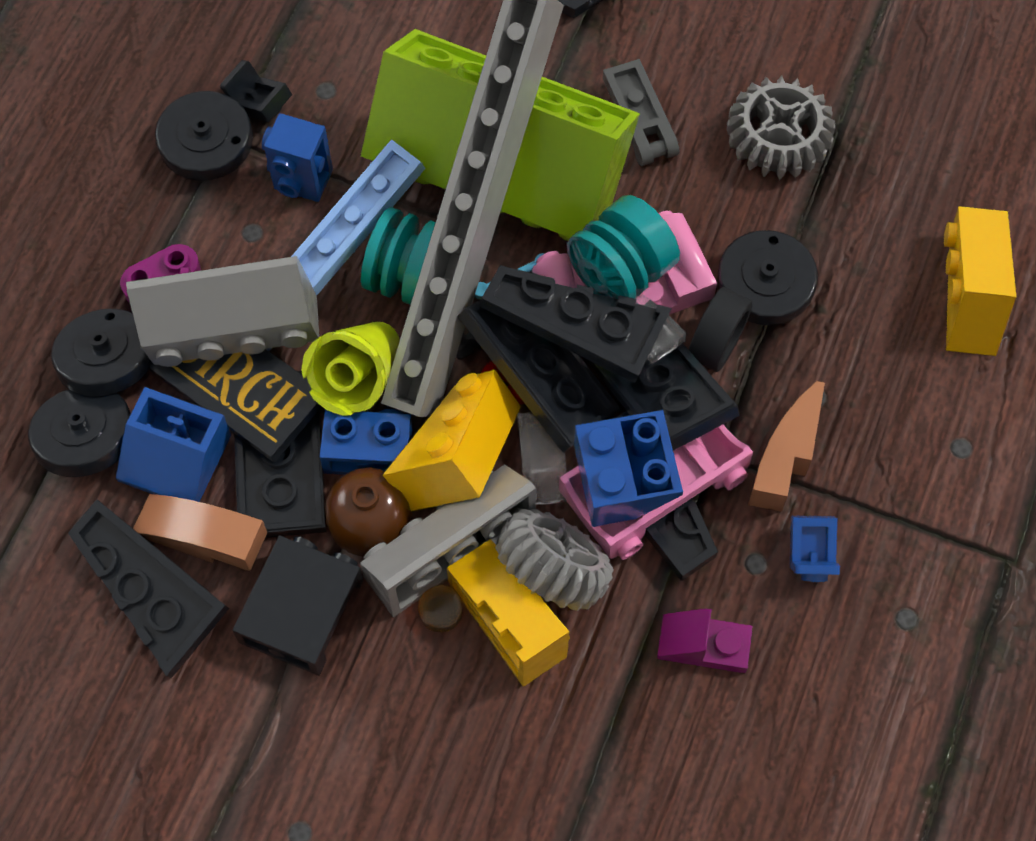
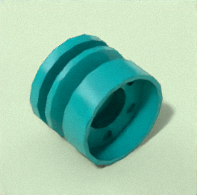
(624, 249)
(395, 254)

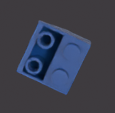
(171, 446)
(626, 467)

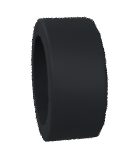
(720, 328)

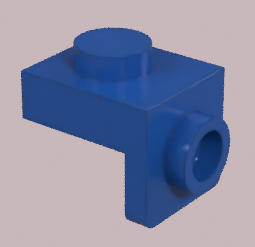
(814, 547)

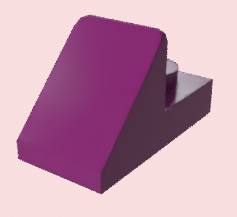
(705, 642)

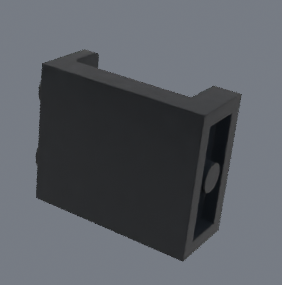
(297, 603)

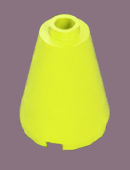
(350, 366)

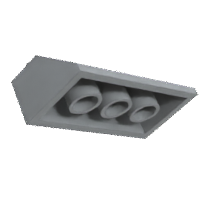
(224, 311)
(426, 547)

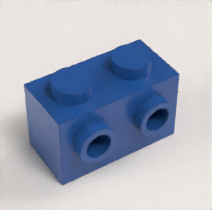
(297, 157)
(363, 440)

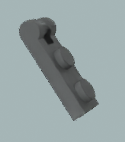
(632, 89)

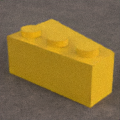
(978, 280)
(456, 444)
(512, 618)

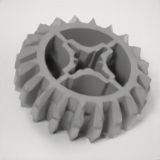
(779, 140)
(554, 559)

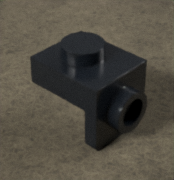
(258, 95)

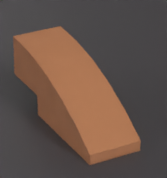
(788, 451)
(202, 530)

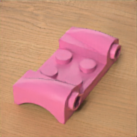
(678, 289)
(706, 461)

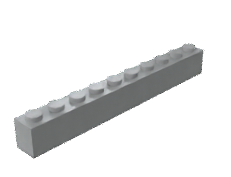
(471, 204)

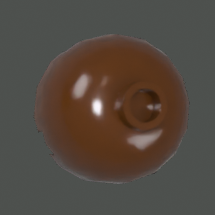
(365, 511)

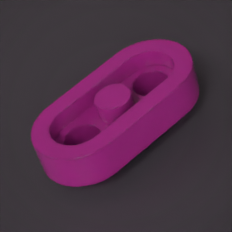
(160, 265)

